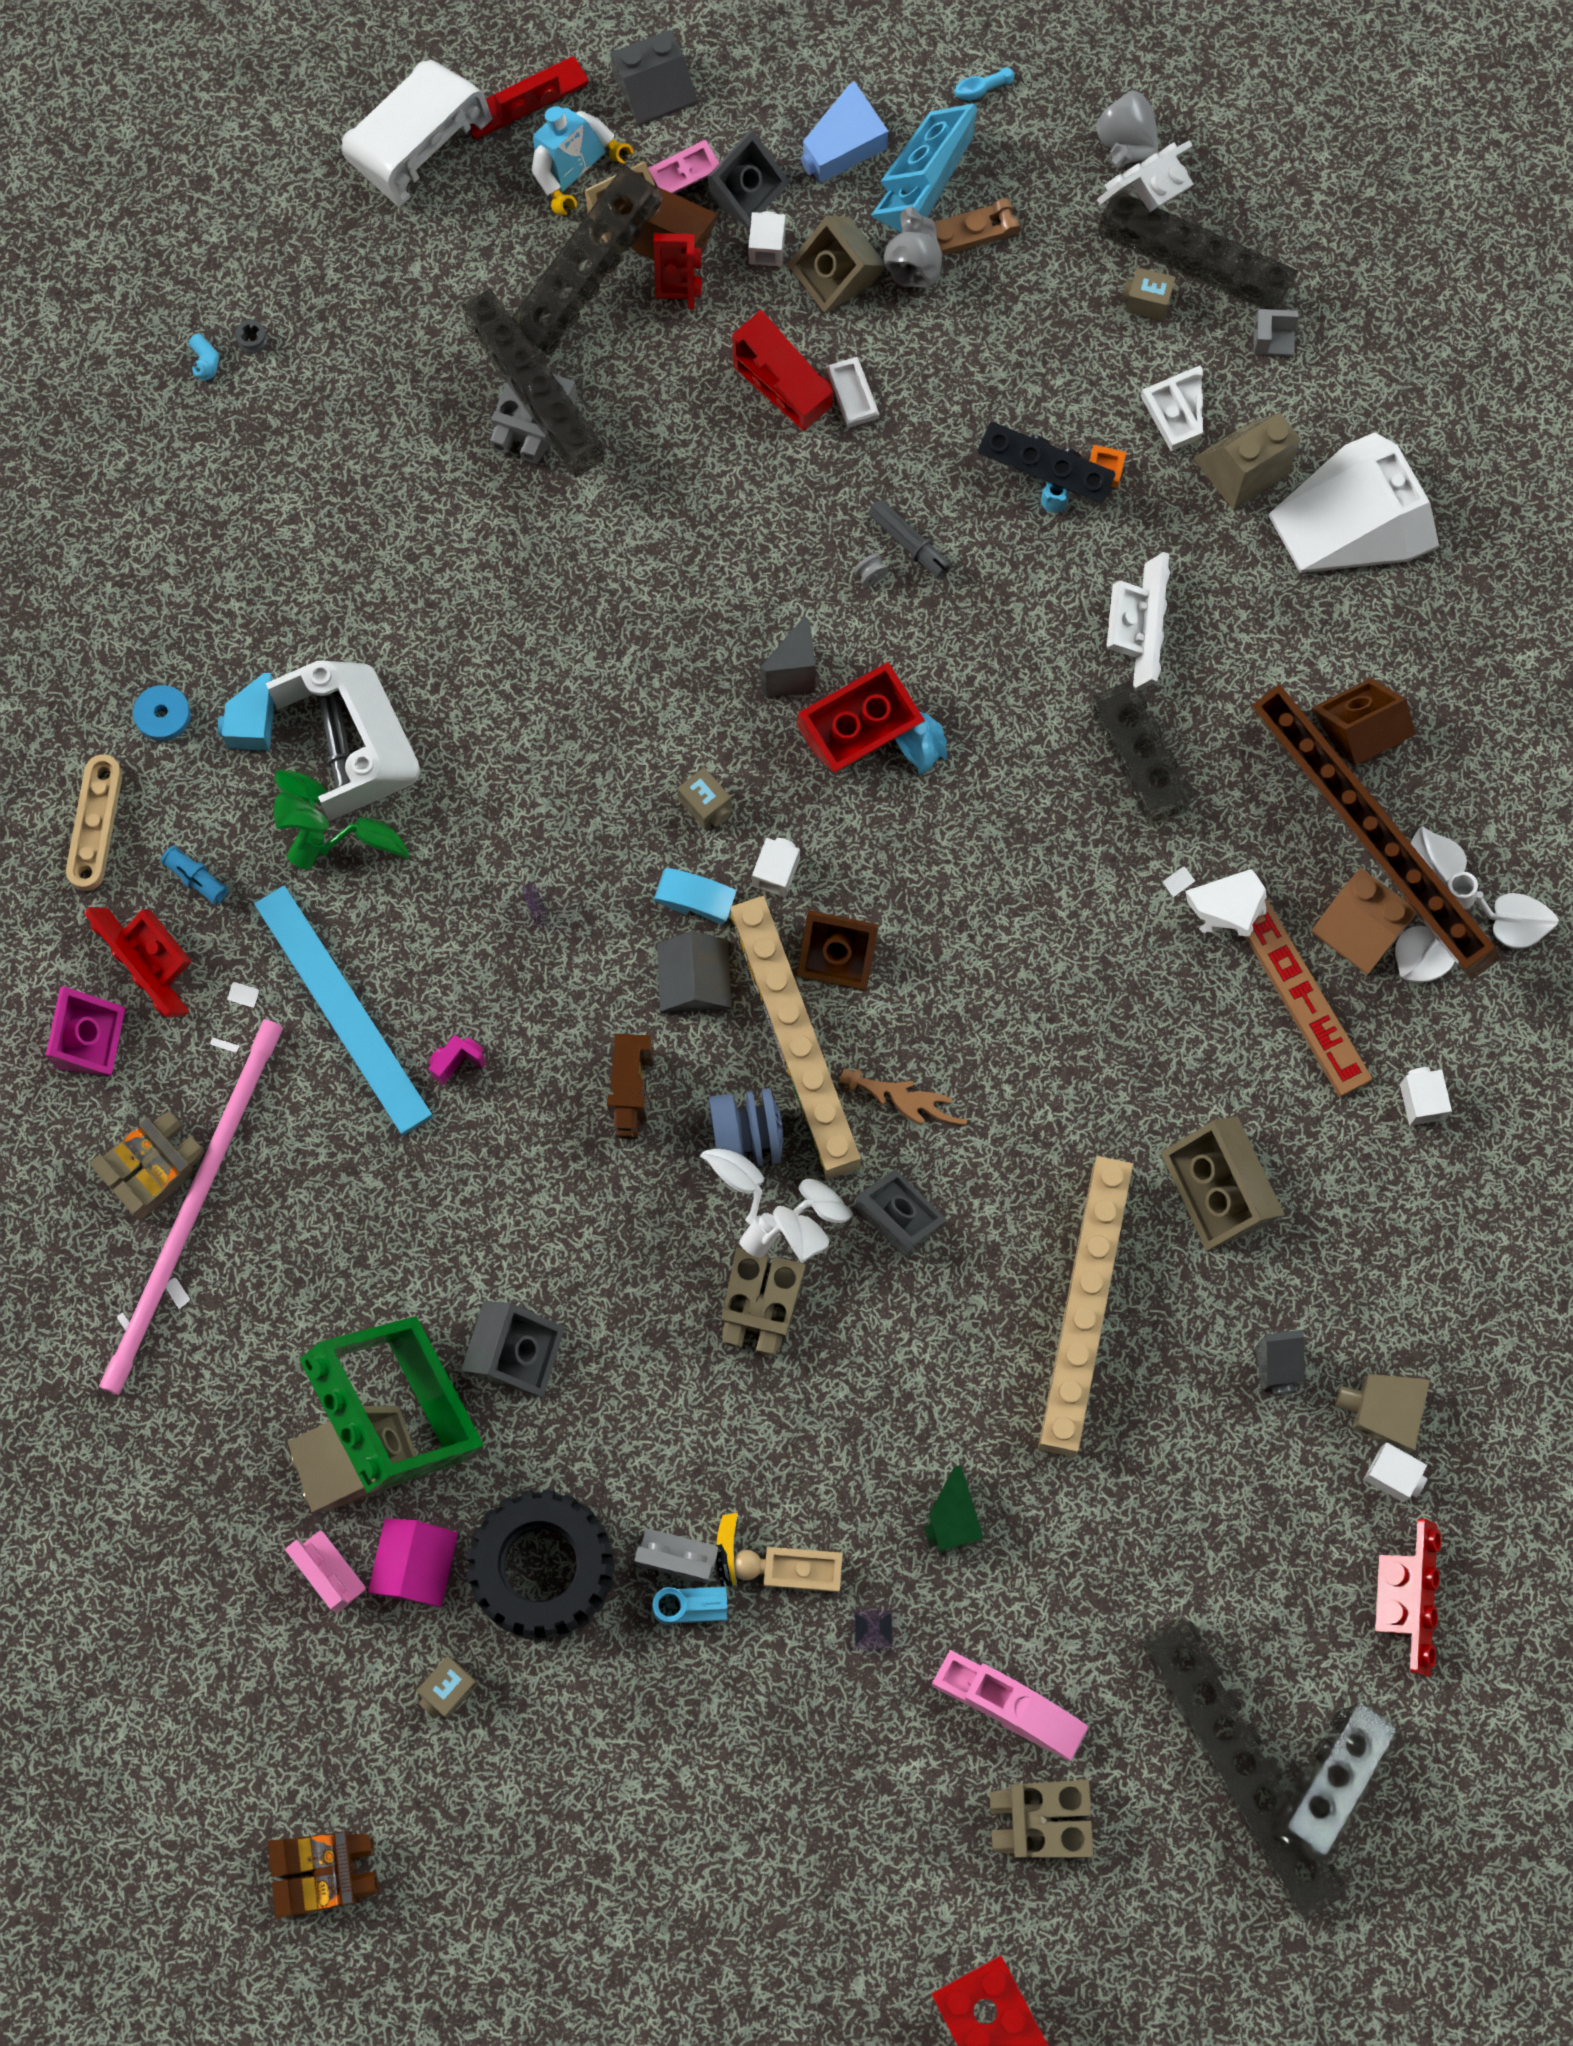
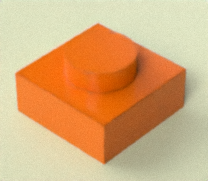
(1109, 458)

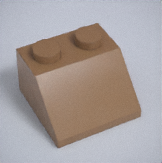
(1364, 921)

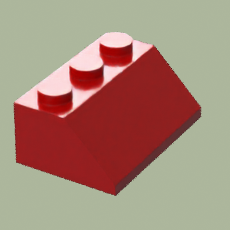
(859, 718)

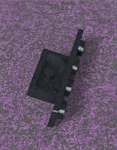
(1048, 463)

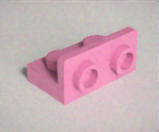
(326, 1571)

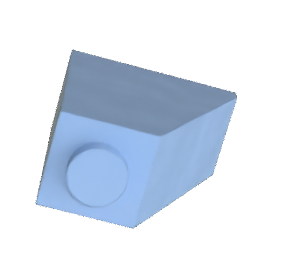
(844, 136)

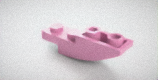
(1011, 1704)

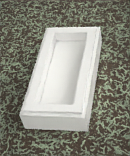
(852, 392)

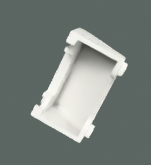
(413, 126)

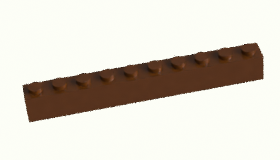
(1376, 833)

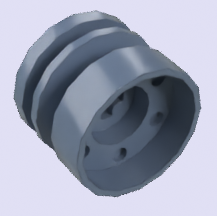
(749, 1127)

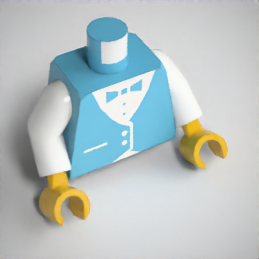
(567, 149)

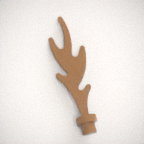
(906, 1102)

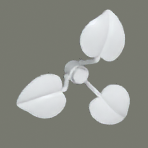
(1518, 917)
(799, 1230)

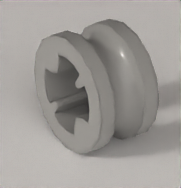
(871, 570)

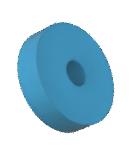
(164, 727)

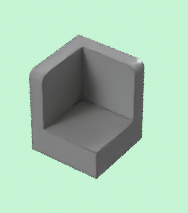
(1275, 332)

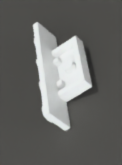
(1155, 179)
(1138, 620)

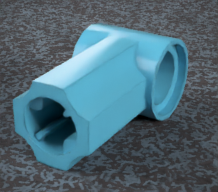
(695, 1605)

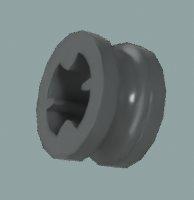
(251, 326)

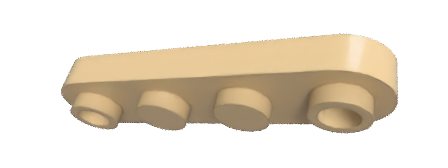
(94, 822)

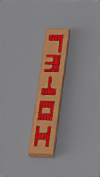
(1307, 1004)

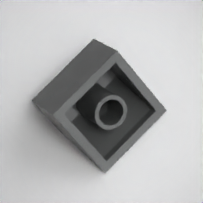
(653, 77)
(513, 1348)

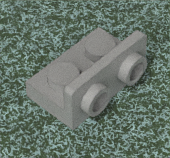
(677, 1556)

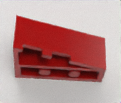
(780, 371)

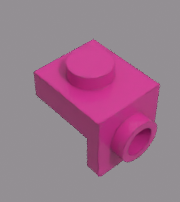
(447, 1059)

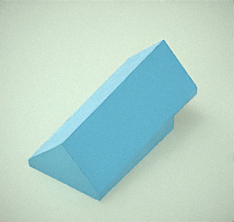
(926, 163)

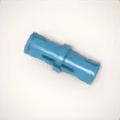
(194, 875)

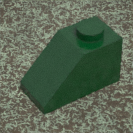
(953, 1517)

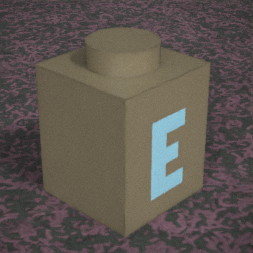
(1148, 293)
(705, 799)
(446, 1688)

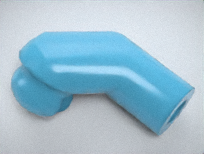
(208, 357)

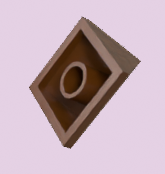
(676, 217)
(837, 950)

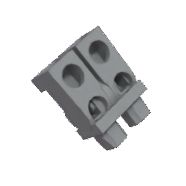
(514, 423)

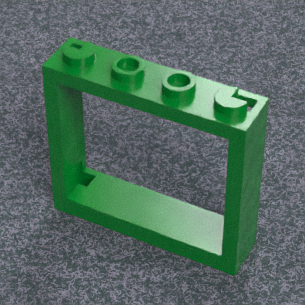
(429, 1384)

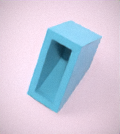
(249, 717)

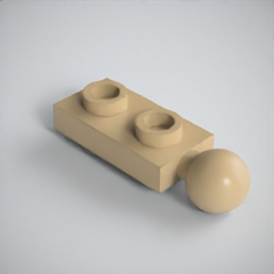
(792, 1568)

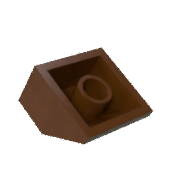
(1365, 720)

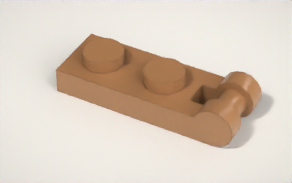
(976, 227)

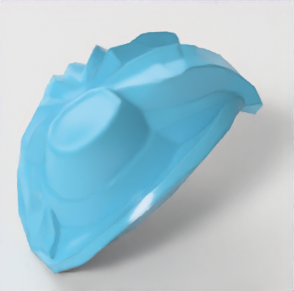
(924, 744)

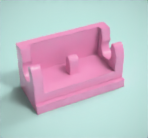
(684, 168)

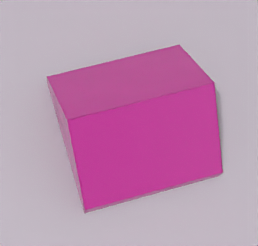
(84, 1033)
(413, 1561)

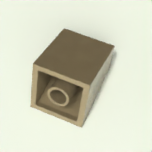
(1250, 459)
(326, 1469)

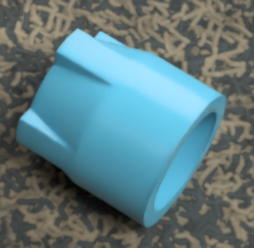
(1052, 502)

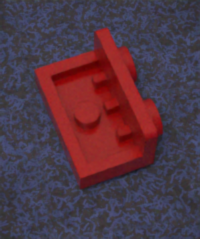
(675, 267)

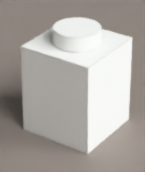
(766, 238)
(776, 866)
(1425, 1096)
(1396, 1473)

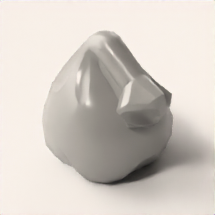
(1129, 129)
(914, 254)

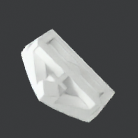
(1230, 902)

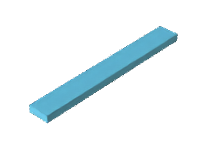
(343, 1011)

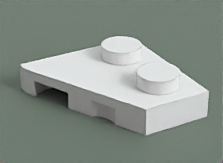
(1177, 407)

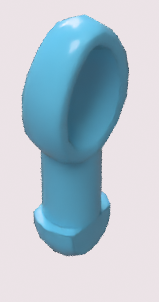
(976, 86)

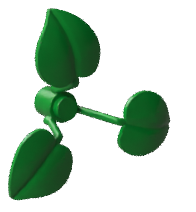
(297, 810)

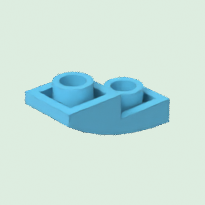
(696, 894)

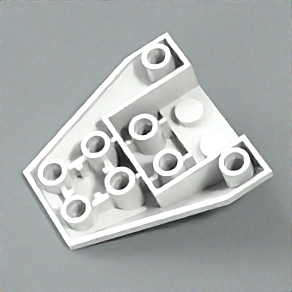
(1357, 511)

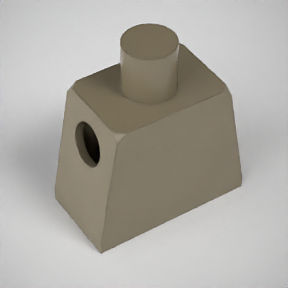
(1387, 1408)

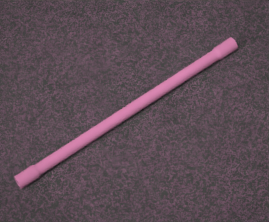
(122, 1361)

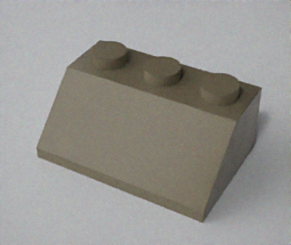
(1222, 1182)

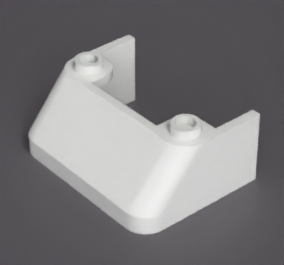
(386, 761)

